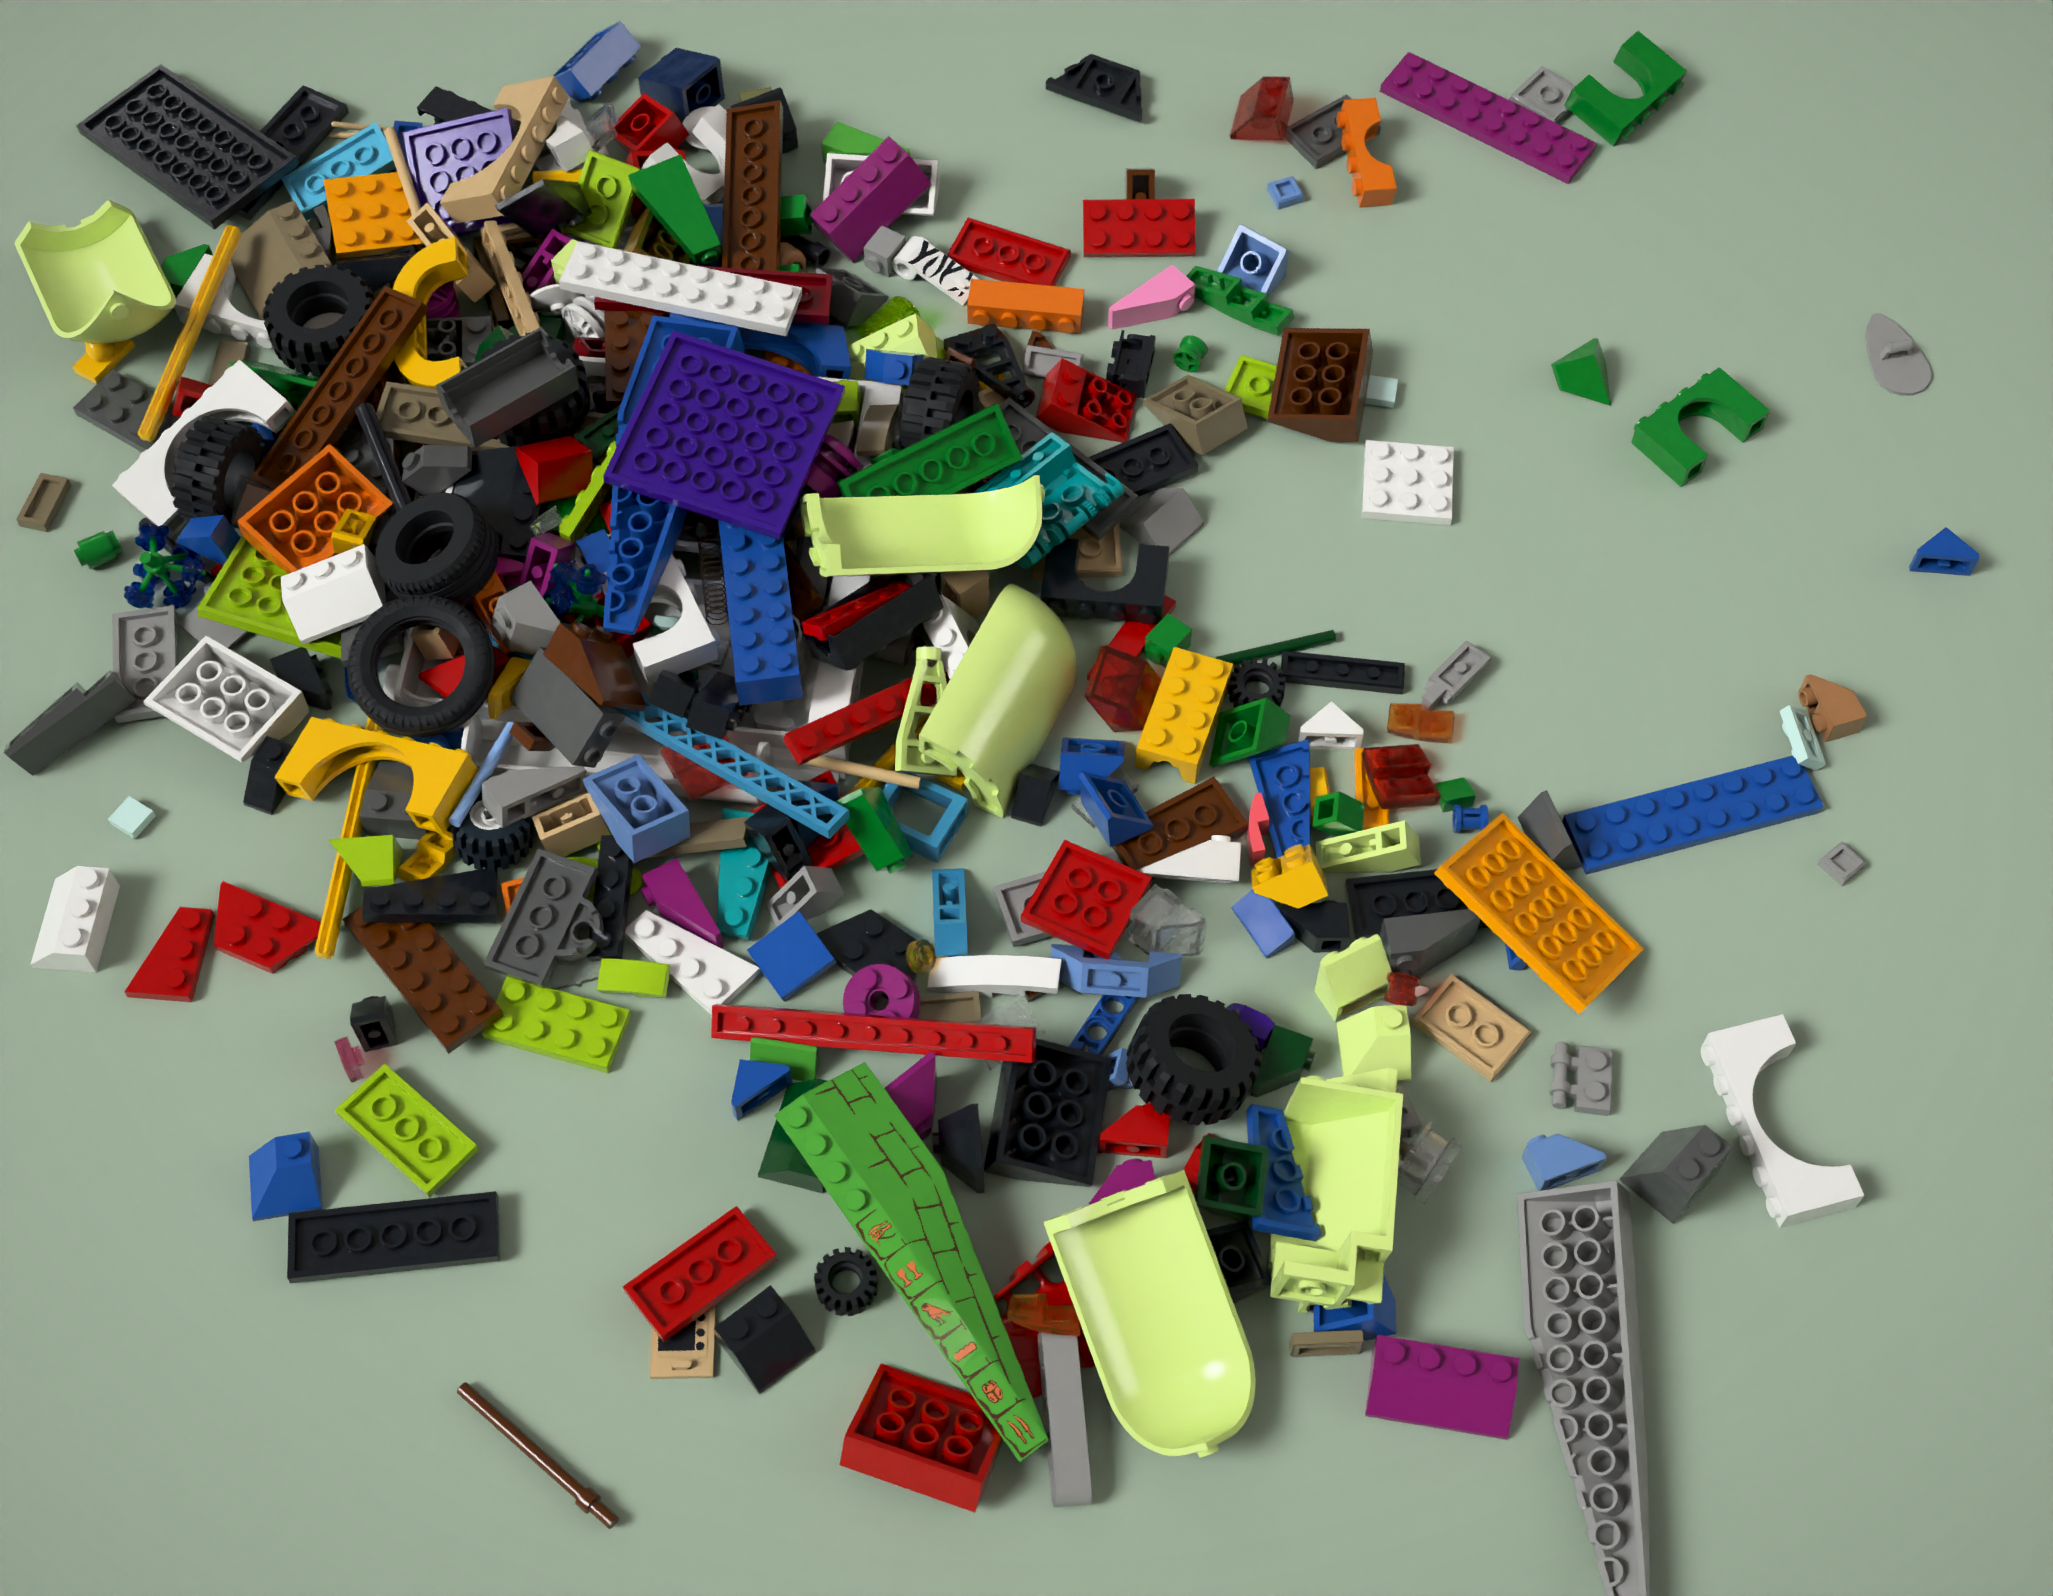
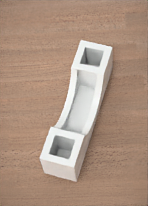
(568, 144)

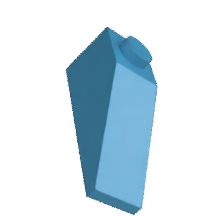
(949, 912)

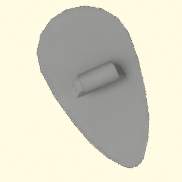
(1895, 358)

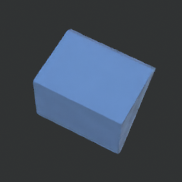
(1255, 260)

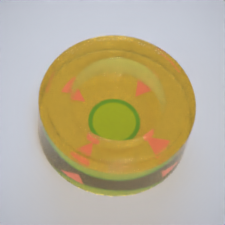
(920, 956)

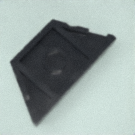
(1102, 86)
(868, 941)

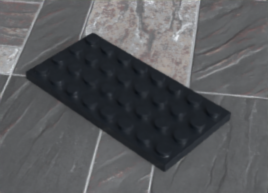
(188, 146)

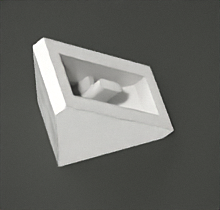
(1331, 730)

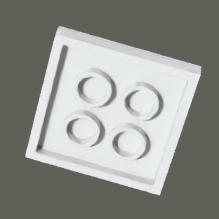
(1407, 482)

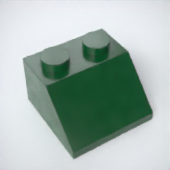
(1231, 1178)

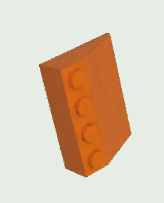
(298, 517)

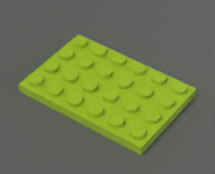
(250, 598)

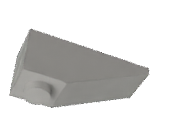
(530, 791)

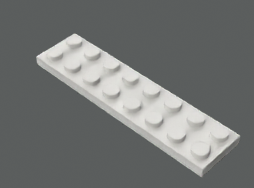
(681, 288)

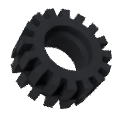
(1256, 672)
(846, 1301)

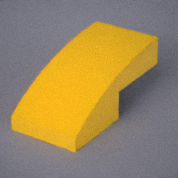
(431, 858)

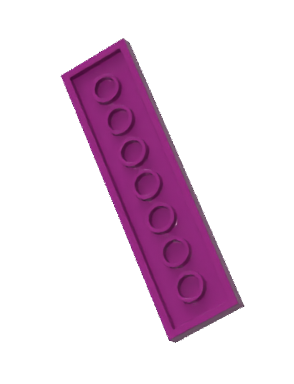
(1488, 117)

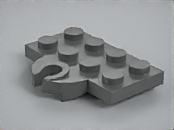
(546, 920)

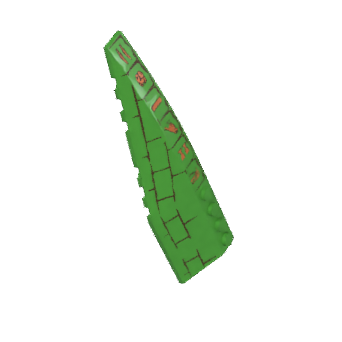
(915, 1232)

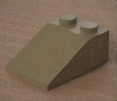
(1198, 413)

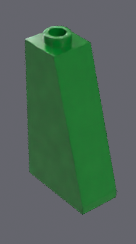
(675, 203)

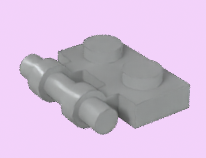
(1592, 1082)

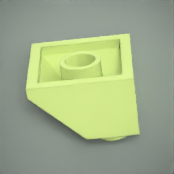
(1376, 1041)

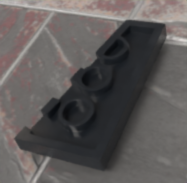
(440, 899)

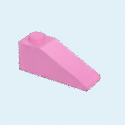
(1154, 300)

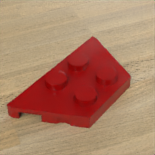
(260, 929)

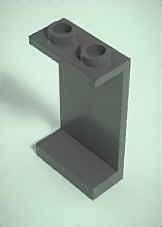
(565, 712)

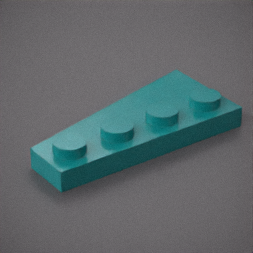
(741, 885)

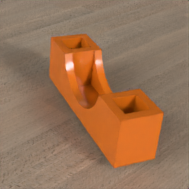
(1372, 179)

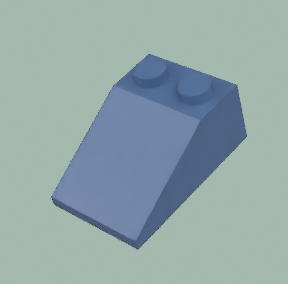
(638, 808)

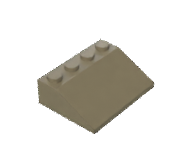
(273, 249)

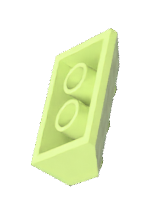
(906, 335)

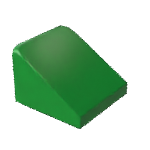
(1455, 792)

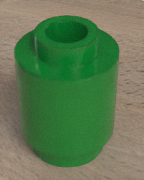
(98, 549)

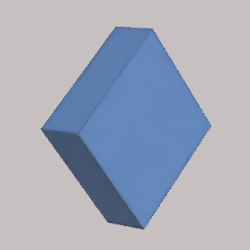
(1285, 192)

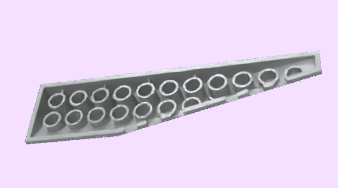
(1588, 1353)

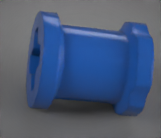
(1469, 818)

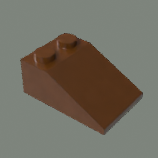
(595, 665)

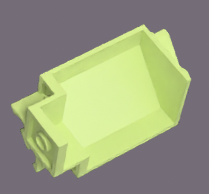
(1349, 1160)

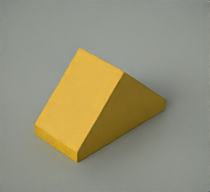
(353, 530)

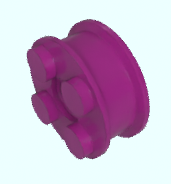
(877, 980)

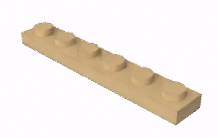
(509, 279)

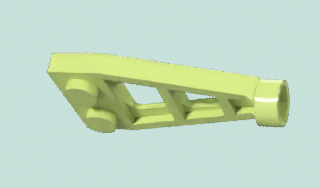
(908, 756)

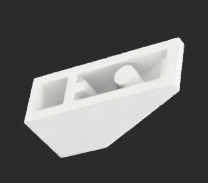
(1207, 862)

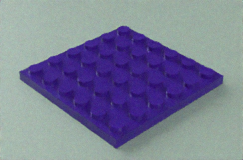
(725, 435)

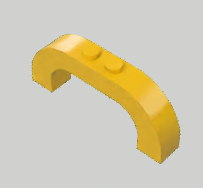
(419, 278)

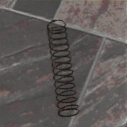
(702, 577)

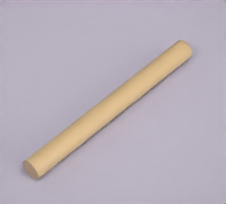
(402, 169)
(866, 771)

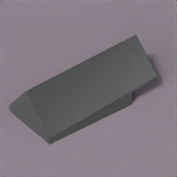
(68, 722)

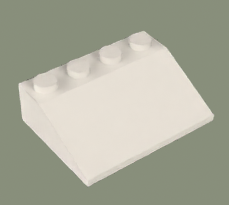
(228, 700)

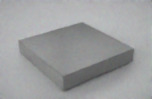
(1544, 95)

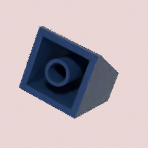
(684, 81)

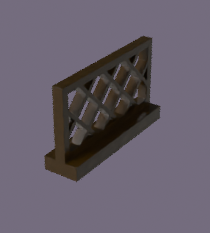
(495, 300)

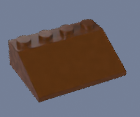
(1322, 382)

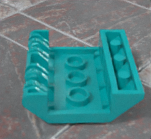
(1071, 492)

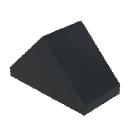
(1034, 794)

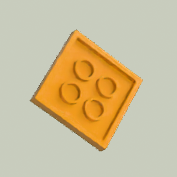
(369, 215)

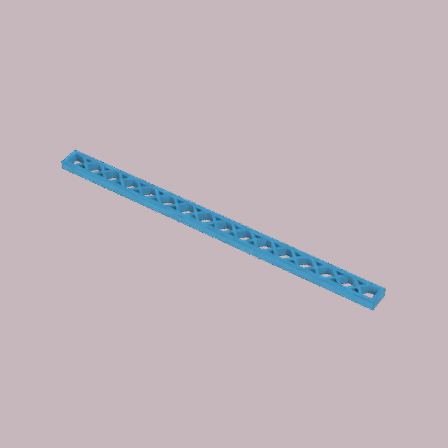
(733, 771)

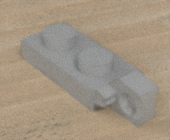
(1454, 675)

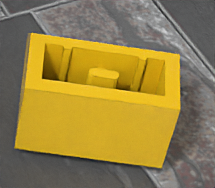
(1292, 878)

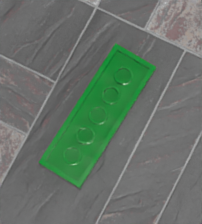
(940, 461)

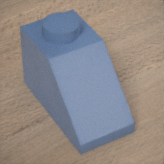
(1560, 1160)

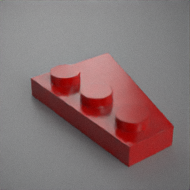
(176, 958)

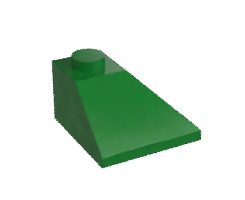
(1248, 731)

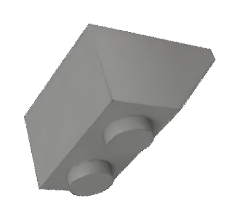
(523, 620)

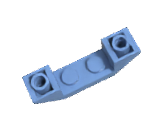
(1118, 976)

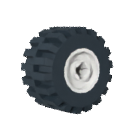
(489, 845)

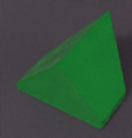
(1584, 373)

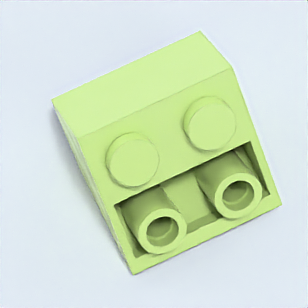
(1353, 977)

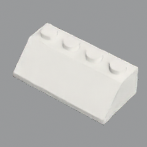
(842, 165)

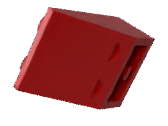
(1085, 404)

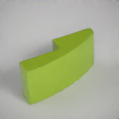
(633, 978)

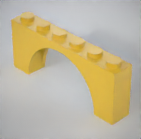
(332, 748)

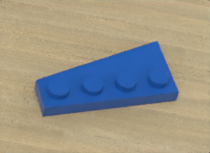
(1285, 786)

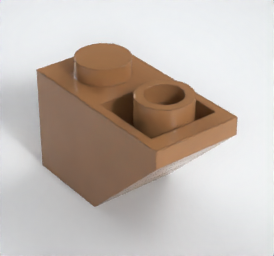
(1832, 708)

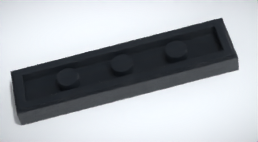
(1343, 672)

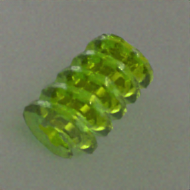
(891, 312)

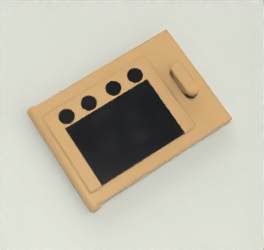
(686, 1349)

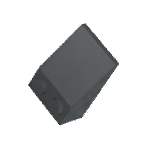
(386, 802)
(1426, 940)

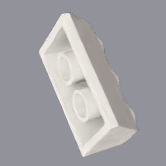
(333, 593)
(76, 920)

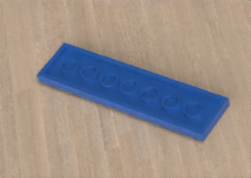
(1692, 814)

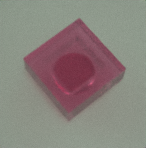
(351, 1058)

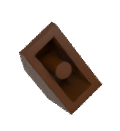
(1140, 183)

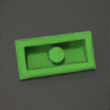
(800, 1058)

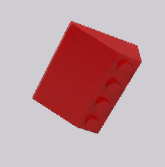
(922, 1438)

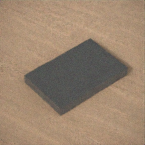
(1318, 135)

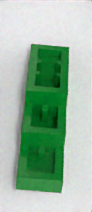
(1243, 304)

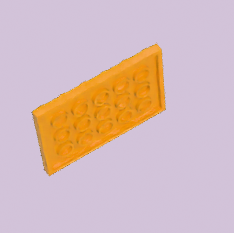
(1539, 912)

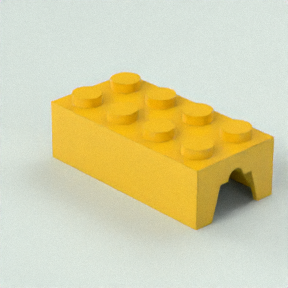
(1184, 712)

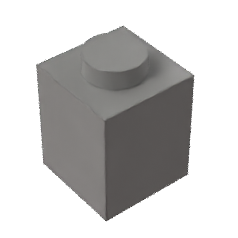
(882, 250)

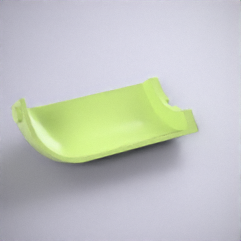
(96, 277)
(922, 531)
(1003, 698)
(1157, 1316)

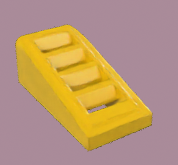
(500, 693)

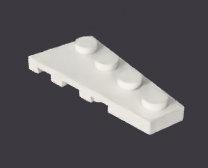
(696, 965)

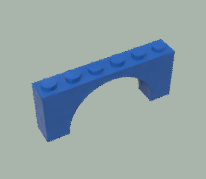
(814, 346)

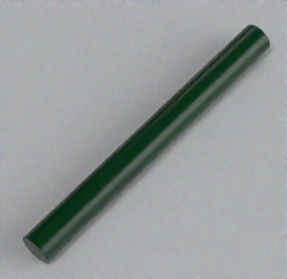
(1277, 648)

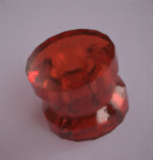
(1402, 988)

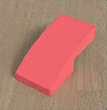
(1257, 827)

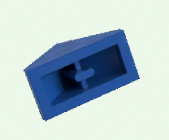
(210, 537)
(1945, 555)
(756, 1084)

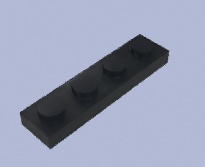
(611, 899)

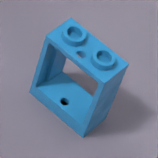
(956, 811)

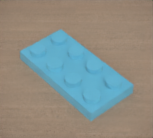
(357, 156)

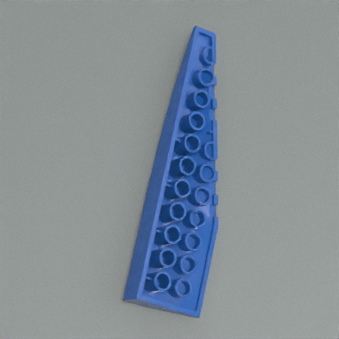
(641, 526)

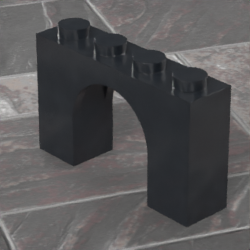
(1138, 601)

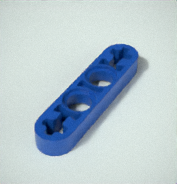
(1104, 1019)

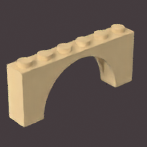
(538, 108)

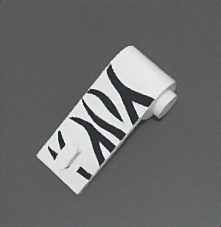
(937, 268)

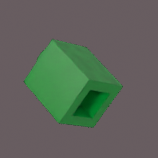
(1164, 637)
(1338, 814)

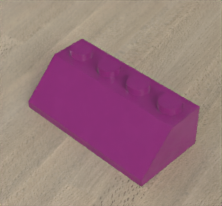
(870, 198)
(1442, 1387)

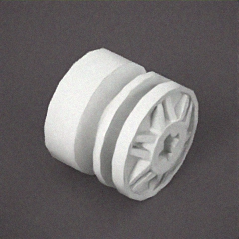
(583, 319)

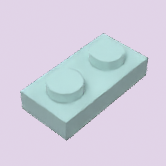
(1802, 737)

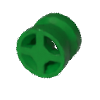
(1190, 353)

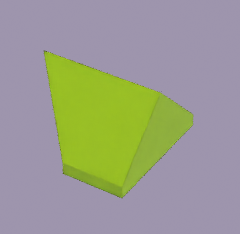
(371, 858)

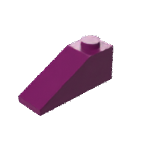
(540, 270)
(679, 902)

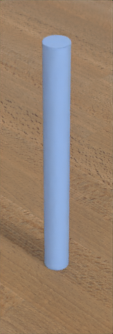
(482, 775)

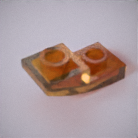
(1422, 725)

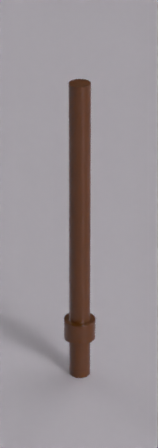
(585, 1498)

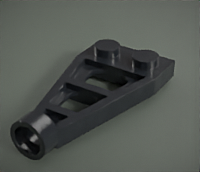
(989, 341)

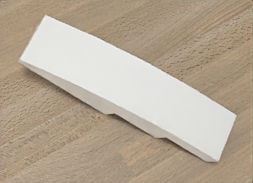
(995, 975)

